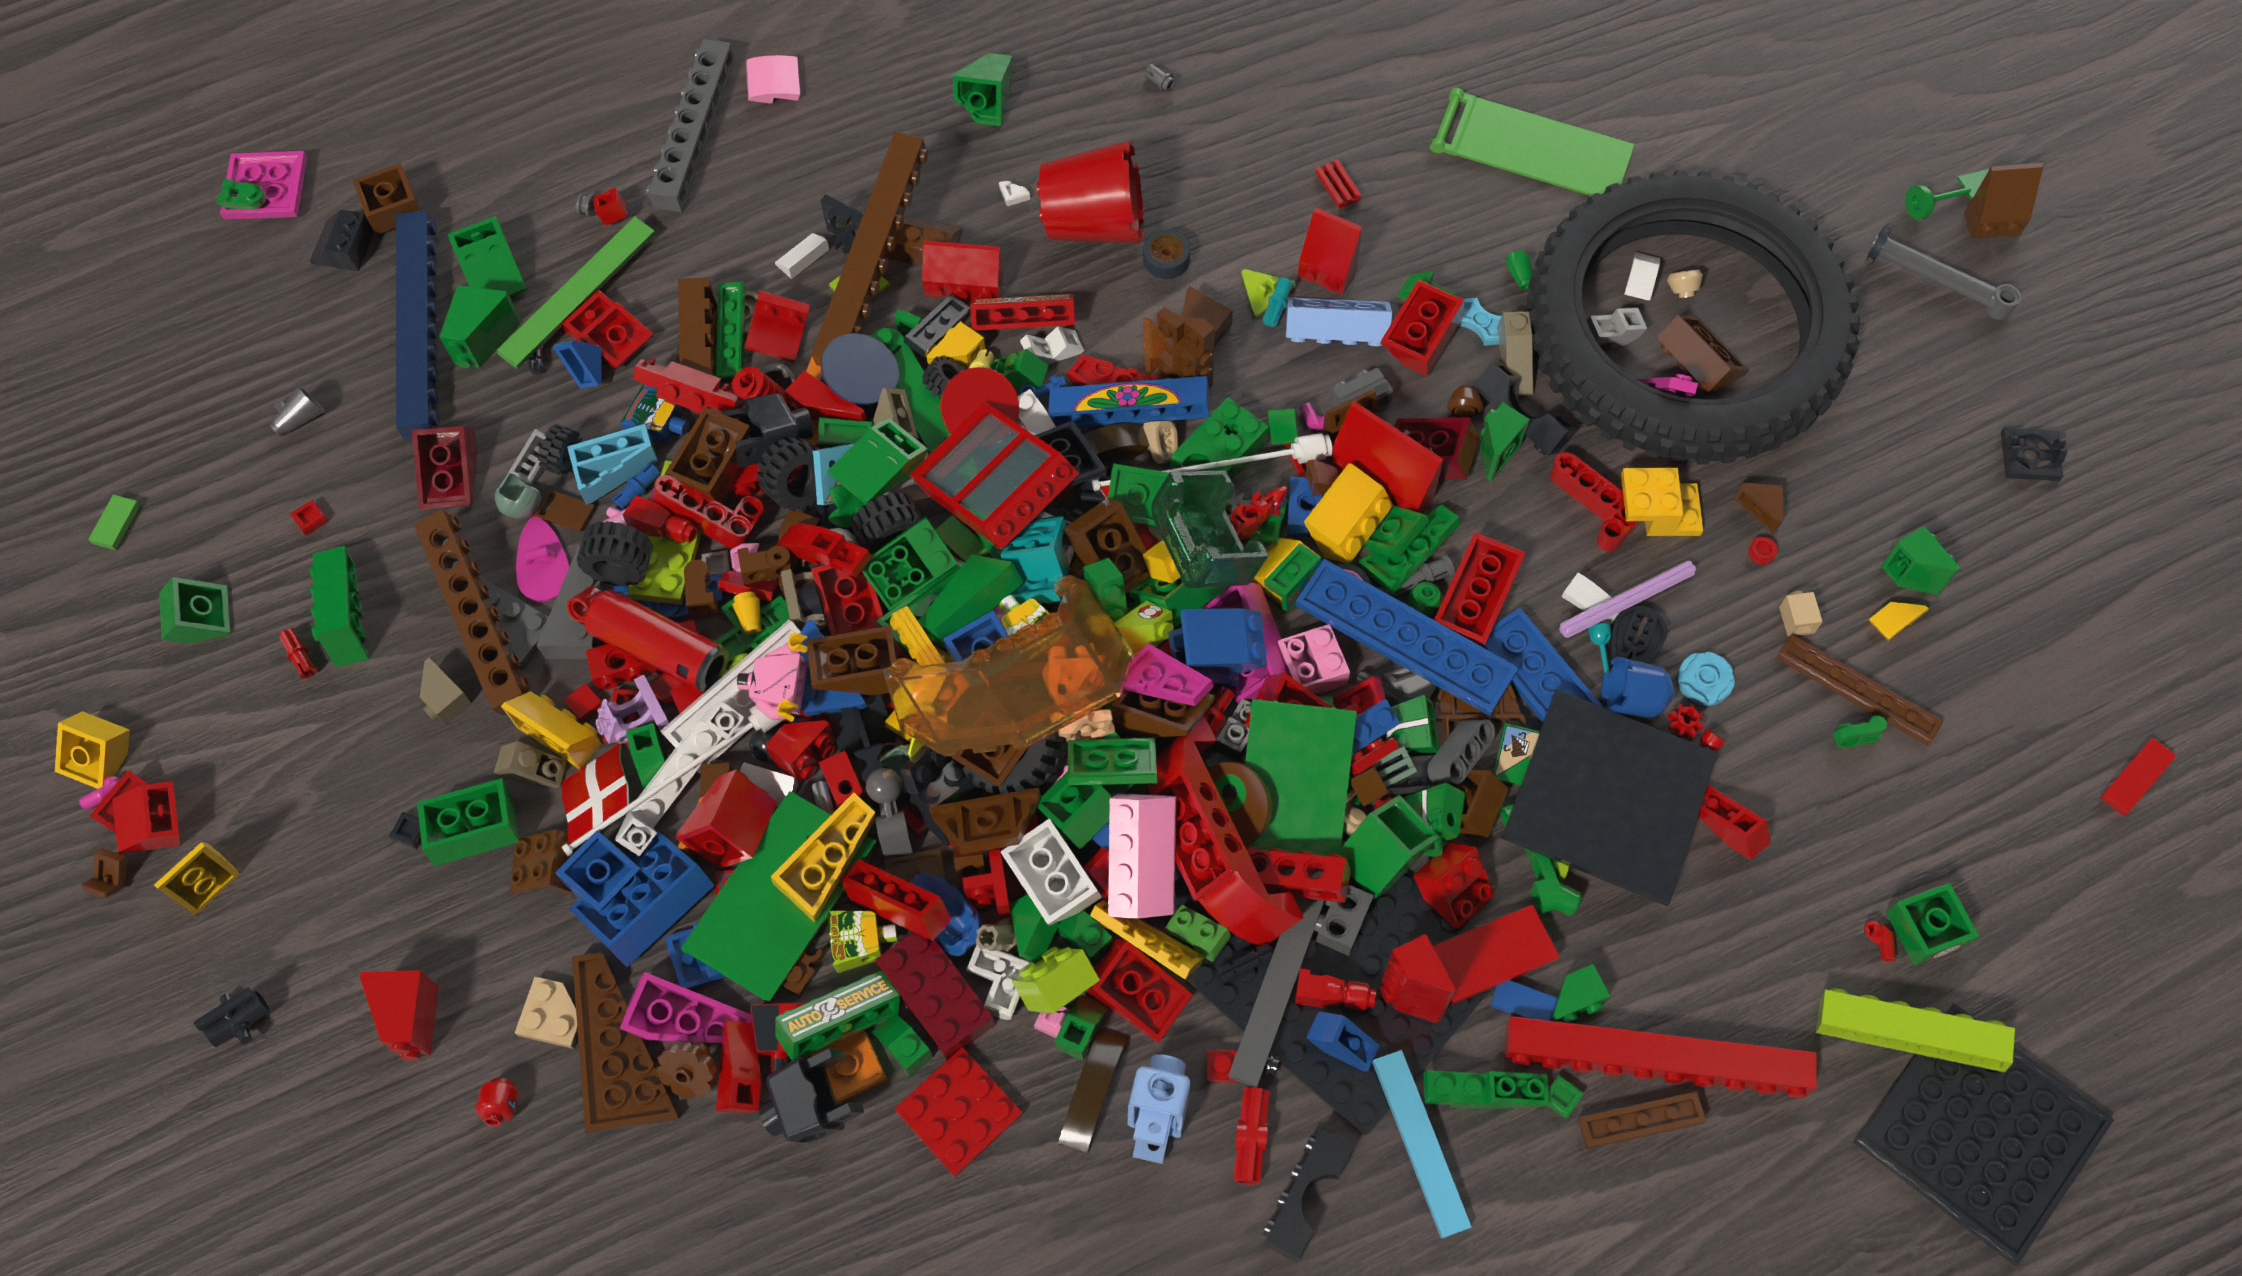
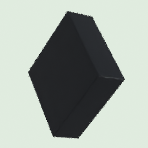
(407, 831)

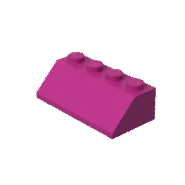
(1253, 598)

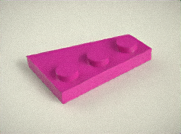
(1165, 678)

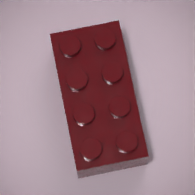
(935, 993)

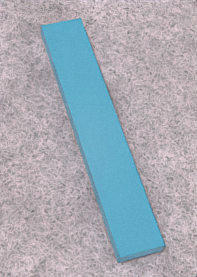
(1421, 1144)

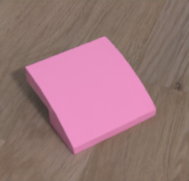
(772, 78)

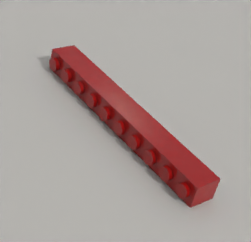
(1660, 1056)

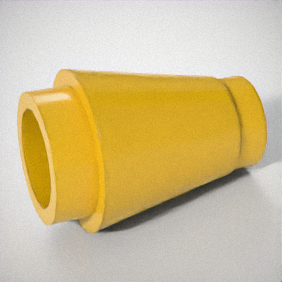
(748, 611)

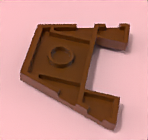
(1452, 709)

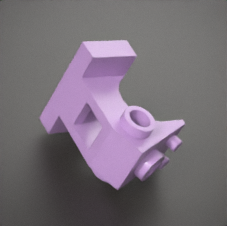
(645, 703)

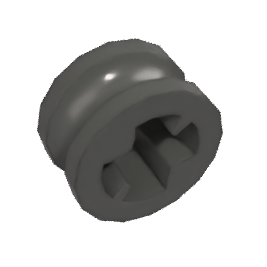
(585, 204)

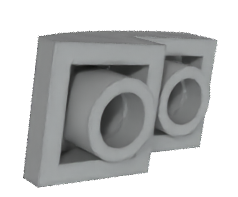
(1235, 733)

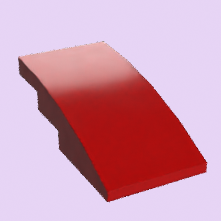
(608, 326)

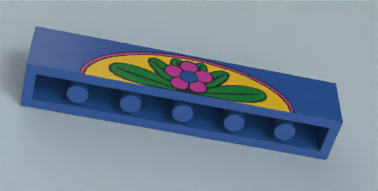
(1131, 402)

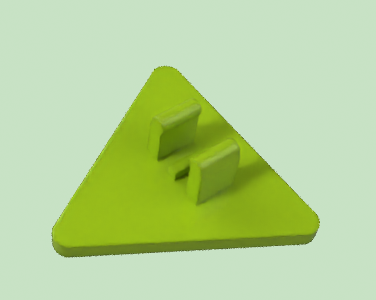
(1259, 289)

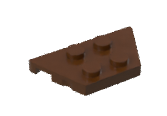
(987, 821)

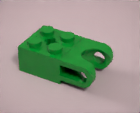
(1224, 436)

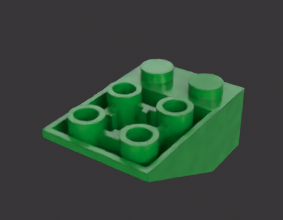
(487, 257)
(878, 461)
(908, 563)

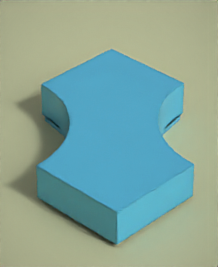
(1480, 321)

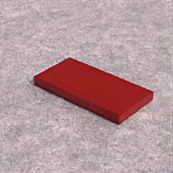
(1496, 953)

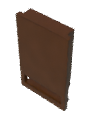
(566, 511)

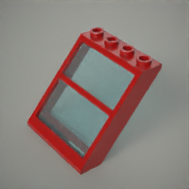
(993, 475)

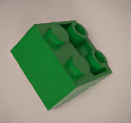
(1920, 563)

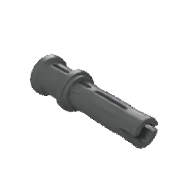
(1425, 573)

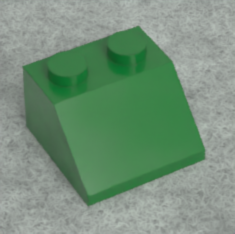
(1501, 438)
(193, 611)
(1076, 809)

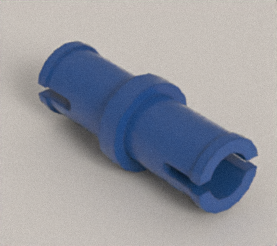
(636, 486)

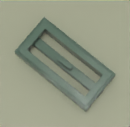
(1399, 776)

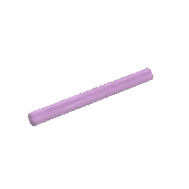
(1627, 599)

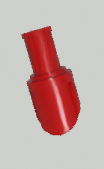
(1215, 712)

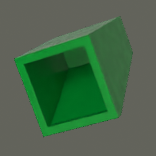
(478, 324)
(1387, 845)

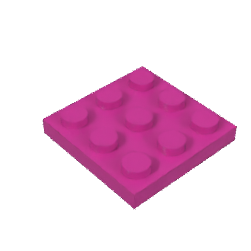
(279, 177)

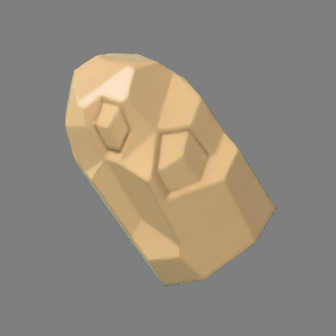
(1161, 440)

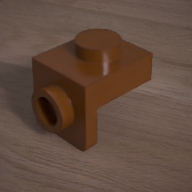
(108, 874)

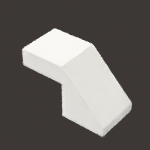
(1642, 276)
(1057, 346)

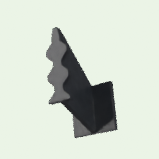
(863, 734)

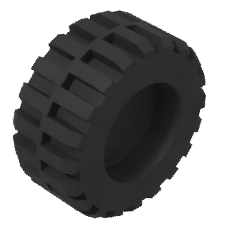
(1033, 770)

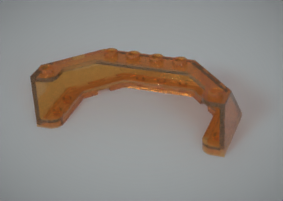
(1020, 684)

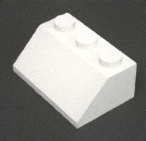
(1051, 874)

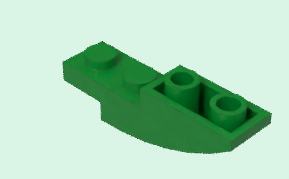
(1486, 1090)

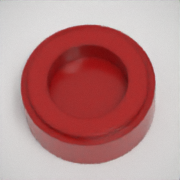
(1762, 550)

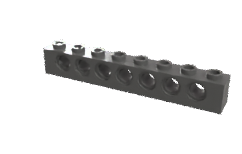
(691, 125)

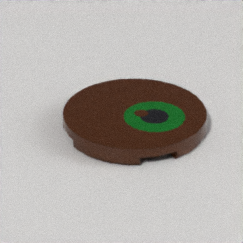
(1244, 798)

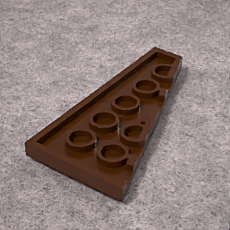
(615, 1066)

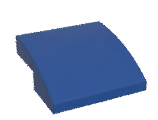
(688, 970)

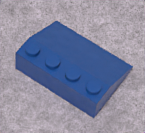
(649, 902)

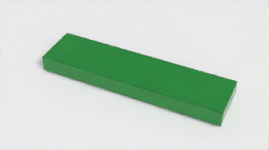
(730, 330)

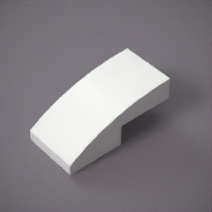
(1586, 595)

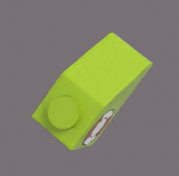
(1146, 625)

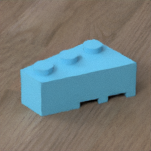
(610, 460)

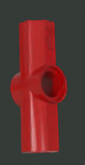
(1251, 1136)

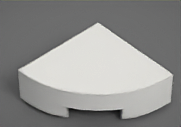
(1013, 193)

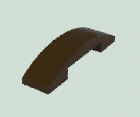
(1091, 1091)

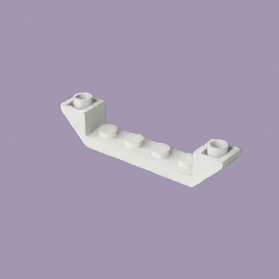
(706, 732)

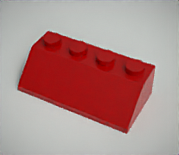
(1479, 588)
(1417, 981)

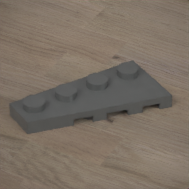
(518, 619)

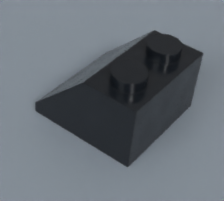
(343, 241)
(946, 787)

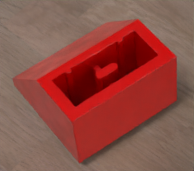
(801, 747)
(146, 818)
(1455, 883)

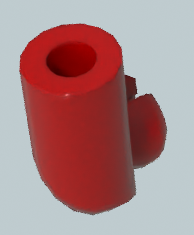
(1883, 938)

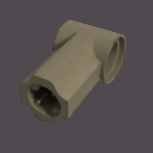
(998, 936)

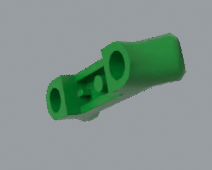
(1548, 891)

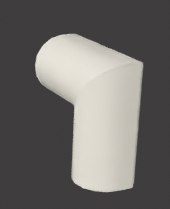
(1001, 969)

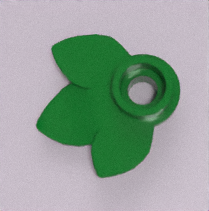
(846, 505)

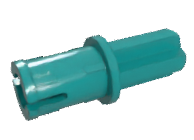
(1277, 302)

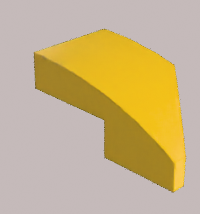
(1896, 617)

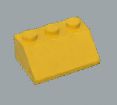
(1348, 514)
(553, 728)

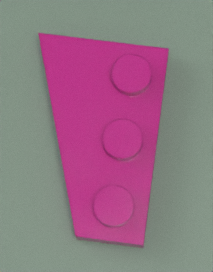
(1678, 386)

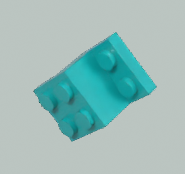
(1038, 559)

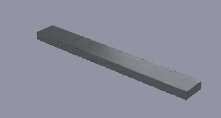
(1275, 995)

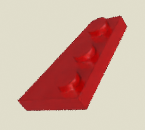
(1097, 371)

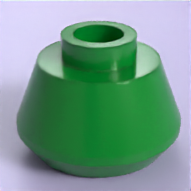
(1425, 599)

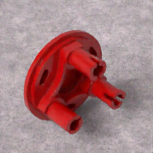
(973, 388)

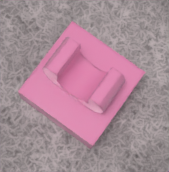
(1051, 1023)

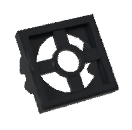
(844, 214)
(2011, 452)

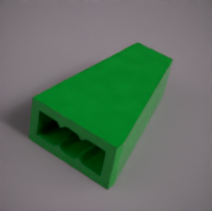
(968, 596)

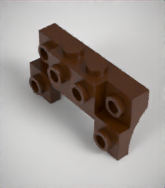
(1192, 347)

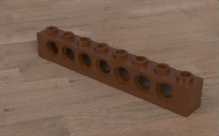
(432, 533)

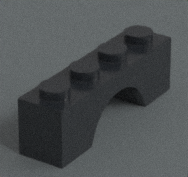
(1501, 385)
(1290, 1230)

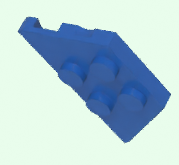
(816, 700)

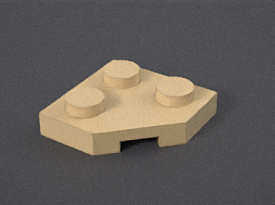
(549, 1014)

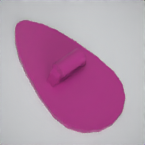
(540, 562)

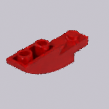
(826, 547)

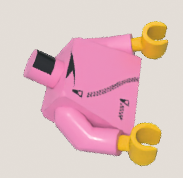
(778, 680)

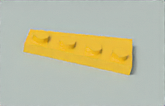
(1153, 942)

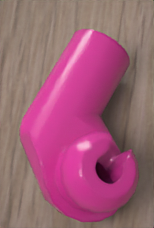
(1311, 418)
(95, 797)

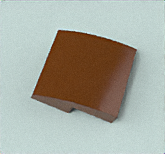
(1335, 417)

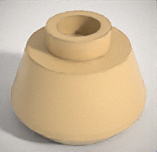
(1685, 282)

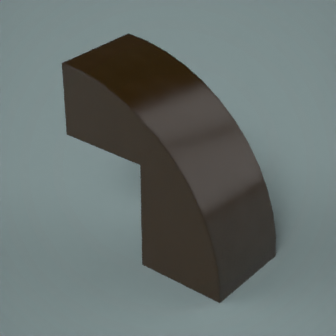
(1118, 440)

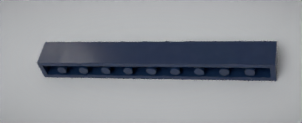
(416, 323)

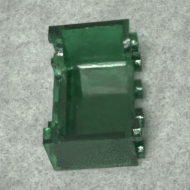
(1199, 532)

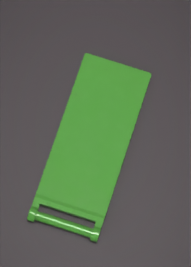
(1533, 145)

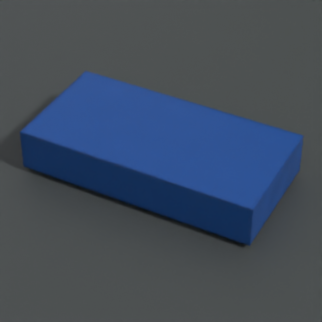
(1523, 1001)

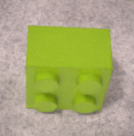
(1055, 979)

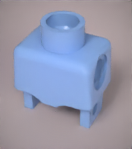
(1158, 1105)

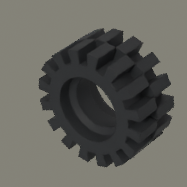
(940, 373)
(555, 452)

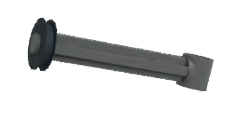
(1998, 300)

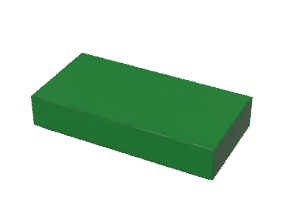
(840, 432)

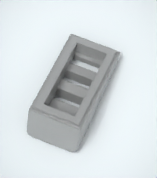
(532, 445)

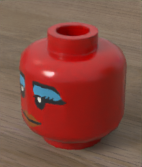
(497, 1101)

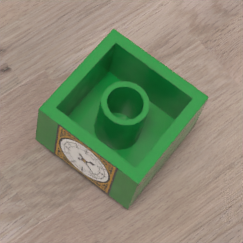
(1932, 924)

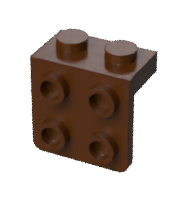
(538, 860)

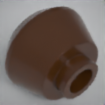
(1465, 402)

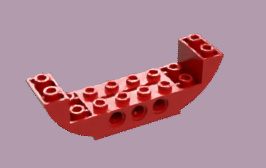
(1211, 848)

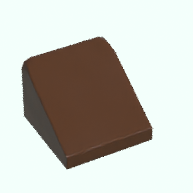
(1369, 786)

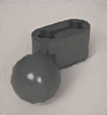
(893, 832)

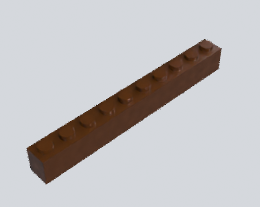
(873, 241)

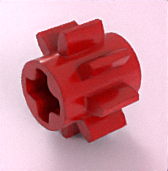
(1678, 725)

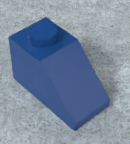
(1343, 1040)

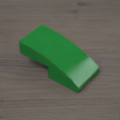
(1272, 526)

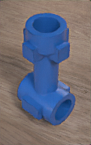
(1055, 382)

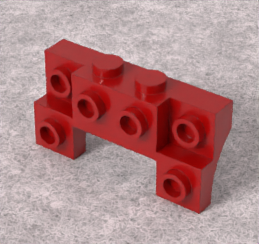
(687, 386)

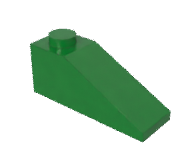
(1085, 933)

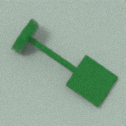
(1920, 200)

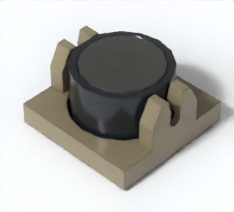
(803, 599)

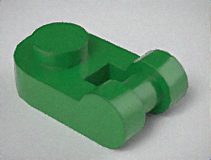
(249, 195)
(1852, 735)

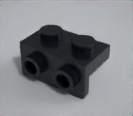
(1413, 783)

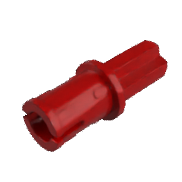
(297, 653)

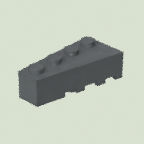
(561, 634)

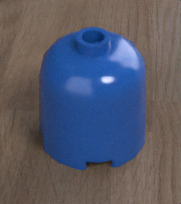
(1636, 688)

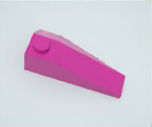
(676, 1014)

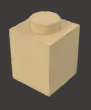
(1800, 613)

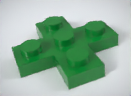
(771, 618)

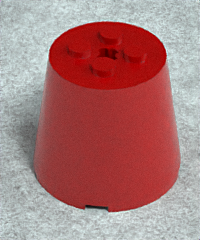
(1093, 196)

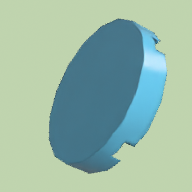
(1705, 678)

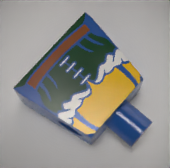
(657, 415)

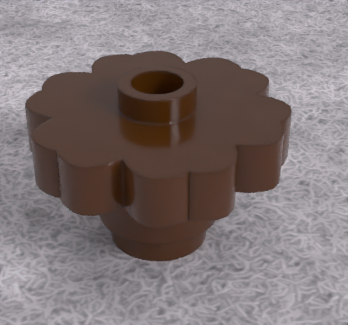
(687, 1069)

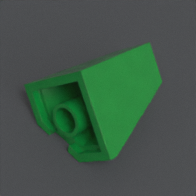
(984, 88)

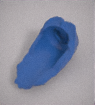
(962, 930)

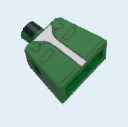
(1416, 727)
(1442, 810)

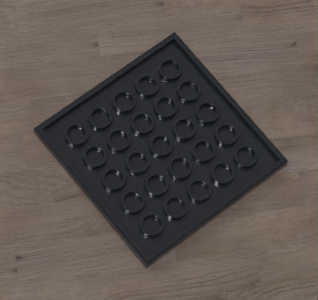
(1610, 797)
(1986, 1143)

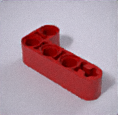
(1569, 473)
(669, 488)

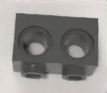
(1348, 919)

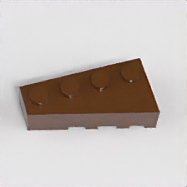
(697, 324)

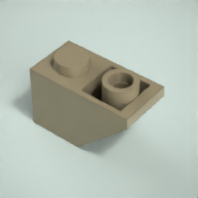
(529, 765)

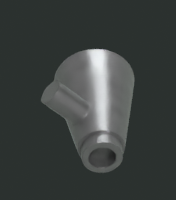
(295, 412)

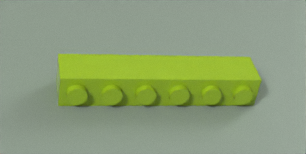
(1916, 1030)

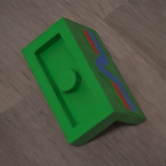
(1293, 575)

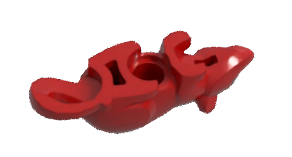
(1249, 518)

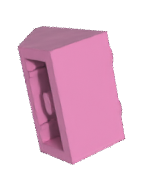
(1315, 660)

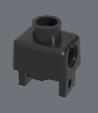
(769, 422)
(804, 1101)

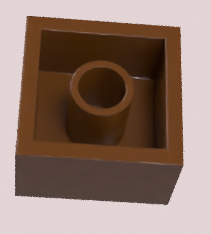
(385, 195)

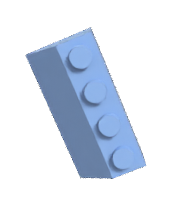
(1337, 320)

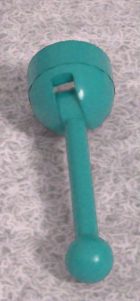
(1600, 635)

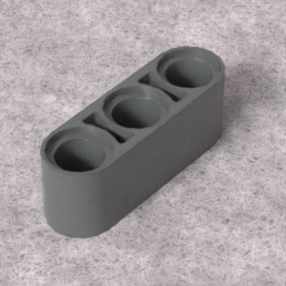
(1461, 751)

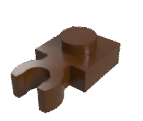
(802, 973)

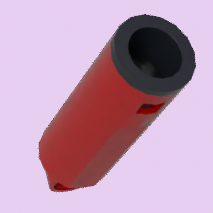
(650, 637)

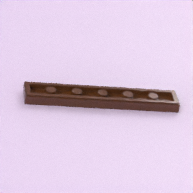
(1860, 690)

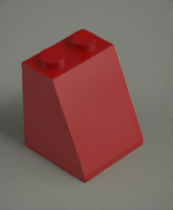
(728, 821)
(402, 1010)

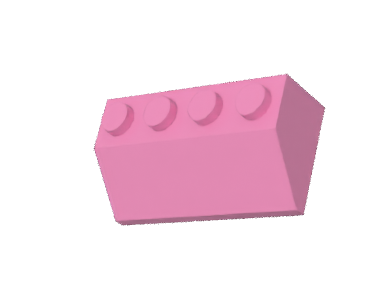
(1142, 855)

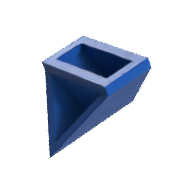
(581, 361)

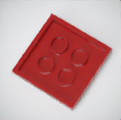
(958, 1112)

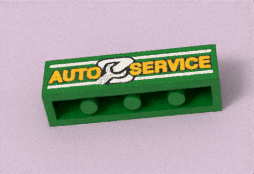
(836, 1015)

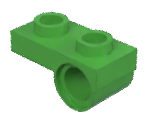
(1198, 931)

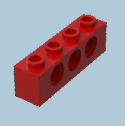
(605, 658)
(1328, 887)

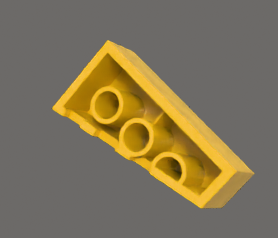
(823, 858)

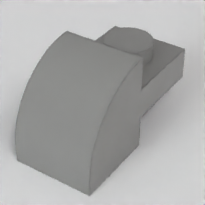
(1619, 328)

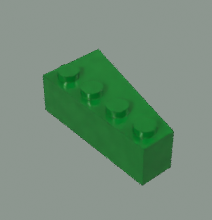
(337, 606)

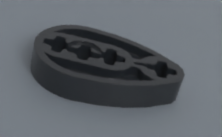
(1625, 629)

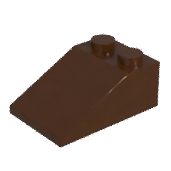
(2004, 201)
(709, 454)
(1110, 534)
(852, 661)
(1156, 717)

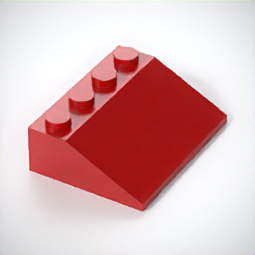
(1388, 457)

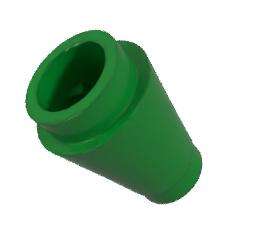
(1520, 268)

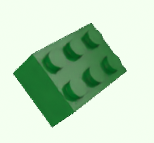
(467, 822)

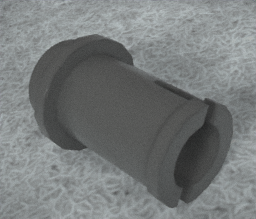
(1163, 80)

